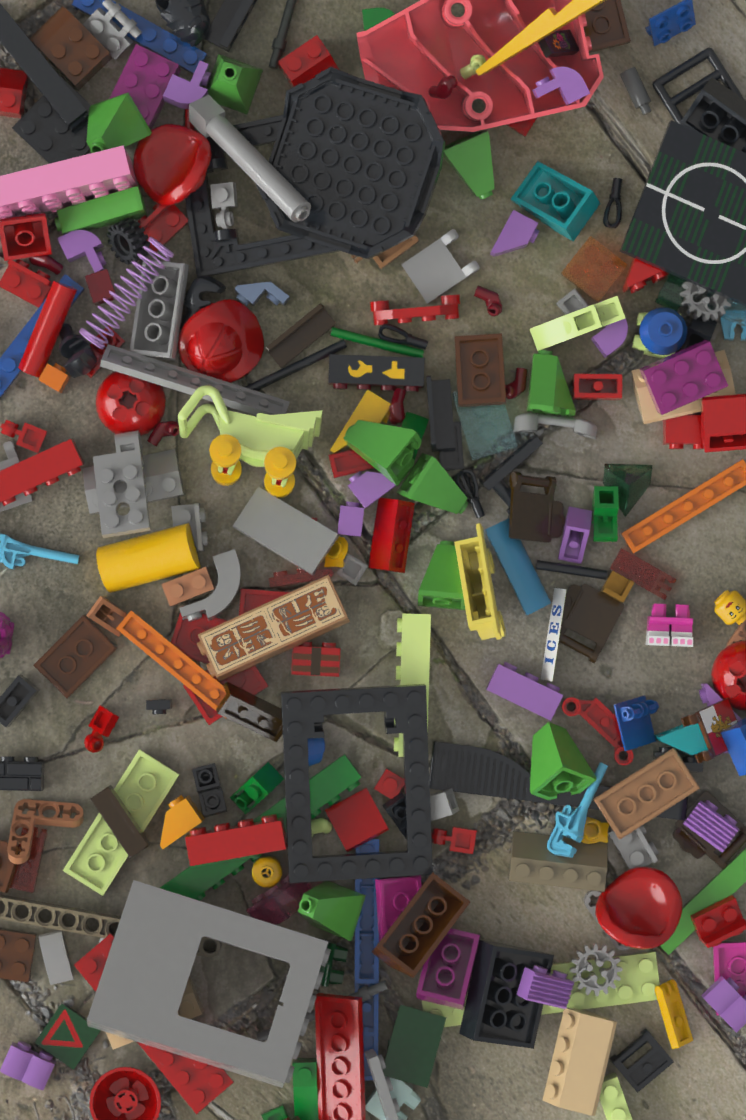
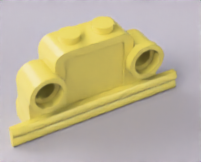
(475, 572)

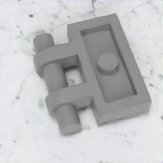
(108, 32)

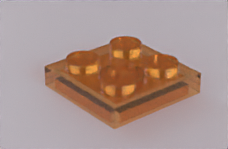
(594, 269)

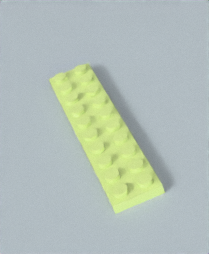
(636, 985)

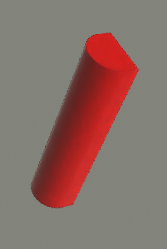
(47, 328)

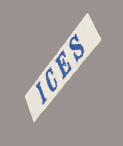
(553, 634)

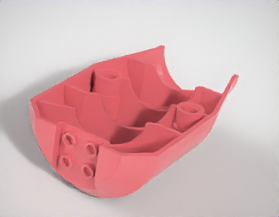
(431, 43)

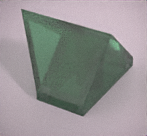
(631, 482)

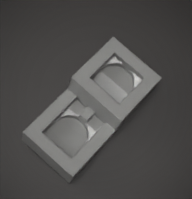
(56, 957)

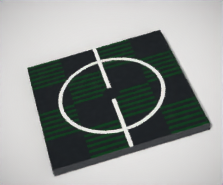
(694, 213)

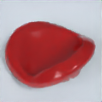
(171, 163)
(222, 341)
(640, 908)

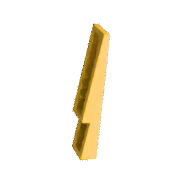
(540, 28)

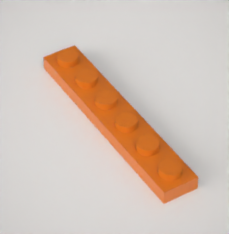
(686, 507)
(172, 659)

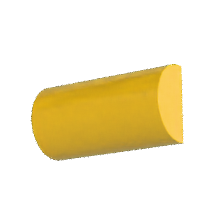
(147, 558)

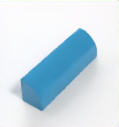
(518, 568)

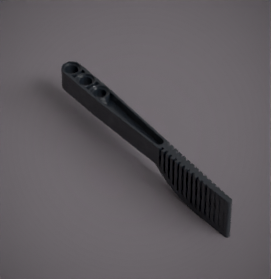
(492, 774)

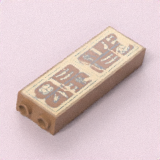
(272, 628)

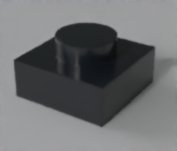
(159, 706)

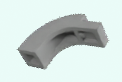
(228, 585)

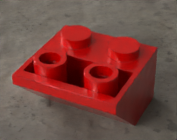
(639, 274)
(723, 423)

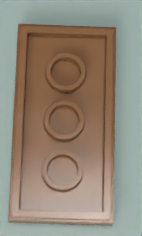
(646, 793)

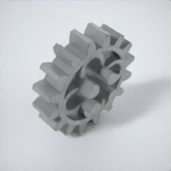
(701, 307)
(590, 982)

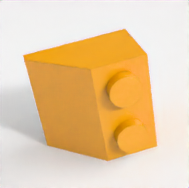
(180, 819)

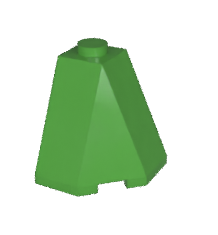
(548, 387)
(384, 447)
(557, 764)

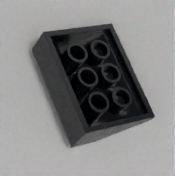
(492, 1007)

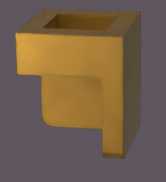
(617, 586)

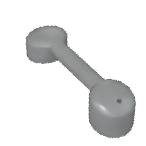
(529, 423)

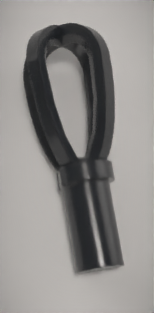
(614, 196)
(409, 339)
(473, 497)

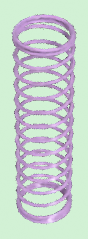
(97, 341)

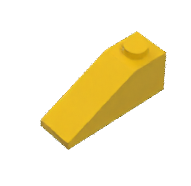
(370, 409)

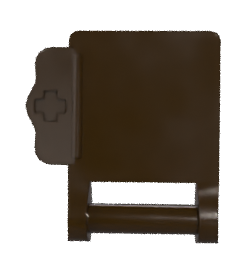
(533, 514)
(589, 615)
(697, 846)

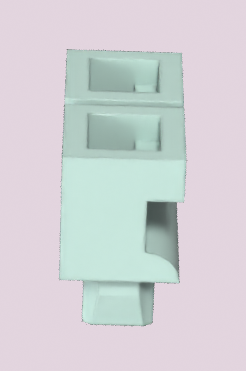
(401, 1091)

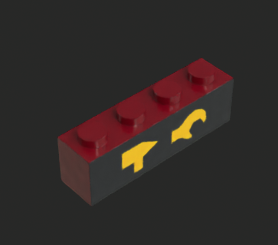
(376, 371)

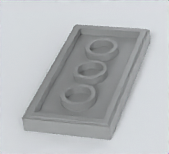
(285, 531)

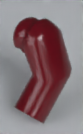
(444, 88)
(47, 262)
(491, 299)
(518, 385)
(396, 407)
(163, 429)

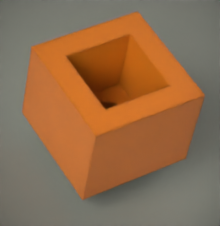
(55, 377)

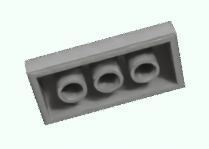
(160, 311)

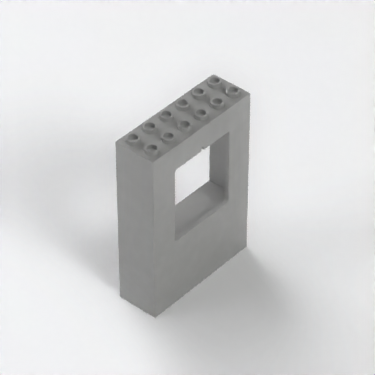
(152, 967)

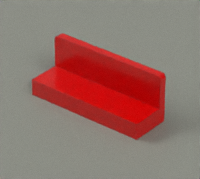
(391, 535)

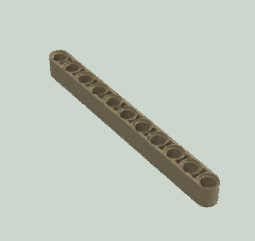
(81, 915)

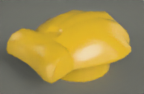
(337, 553)
(595, 831)

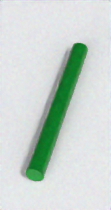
(377, 343)

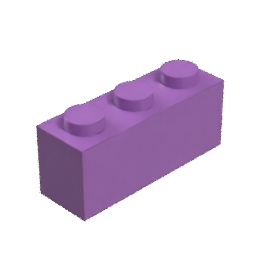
(525, 690)

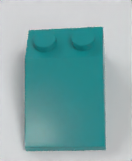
(556, 200)

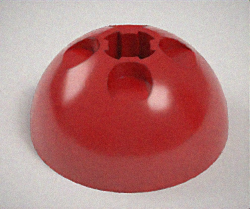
(143, 411)
(726, 671)
(108, 1105)

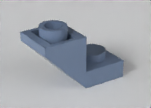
(253, 292)

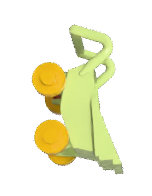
(257, 440)

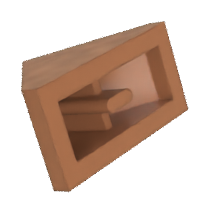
(107, 615)

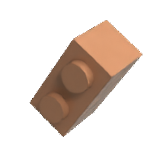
(188, 586)

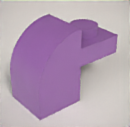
(567, 80)
(182, 92)
(82, 243)
(611, 337)

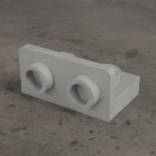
(194, 516)
(635, 848)

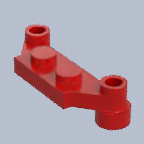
(383, 313)
(602, 721)

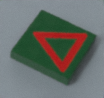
(67, 1036)

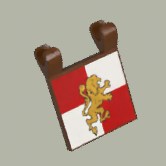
(711, 722)

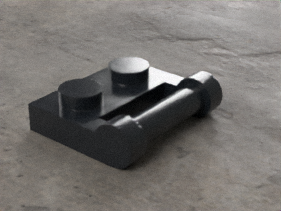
(647, 1066)

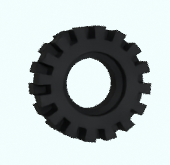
(128, 240)

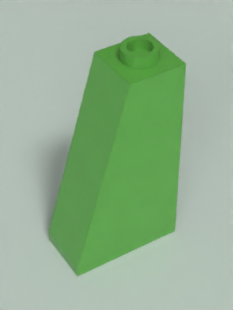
(101, 211)

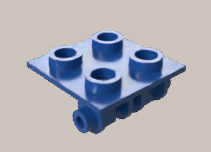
(671, 22)
(635, 721)

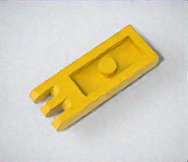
(673, 1014)

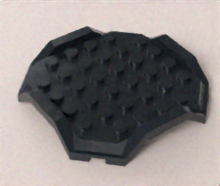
(360, 161)

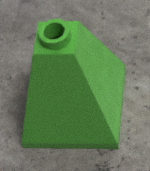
(233, 83)
(115, 124)
(473, 162)
(433, 486)
(442, 580)
(332, 908)

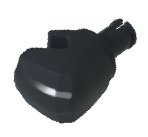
(194, 299)
(77, 350)

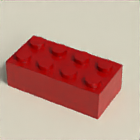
(236, 841)

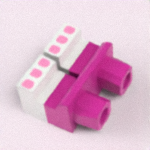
(680, 627)

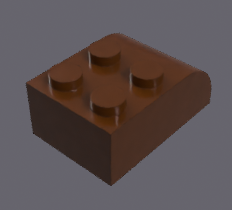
(70, 48)

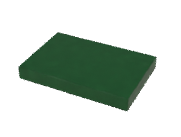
(413, 1046)

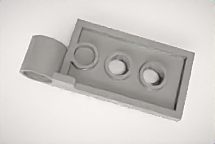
(116, 468)

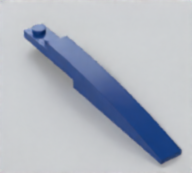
(365, 961)

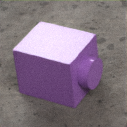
(351, 519)

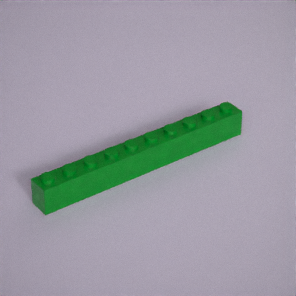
(324, 789)

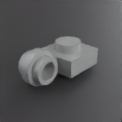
(224, 197)

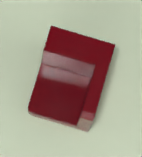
(99, 286)

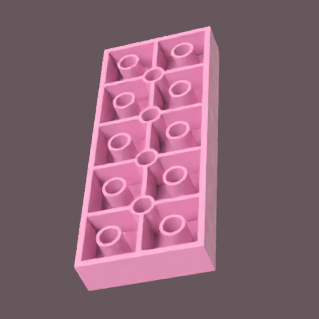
(65, 183)

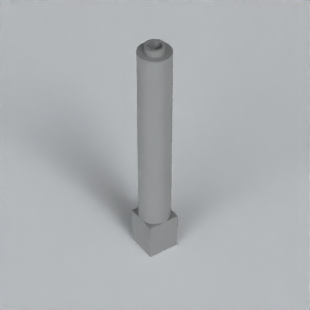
(210, 121)

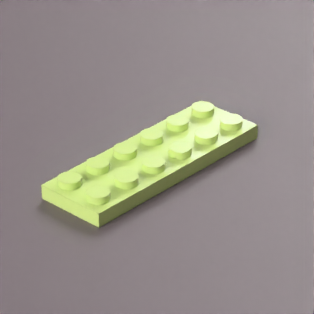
(100, 852)

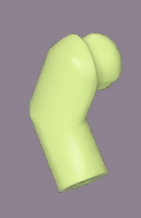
(470, 69)
(320, 825)

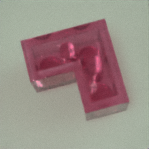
(279, 901)

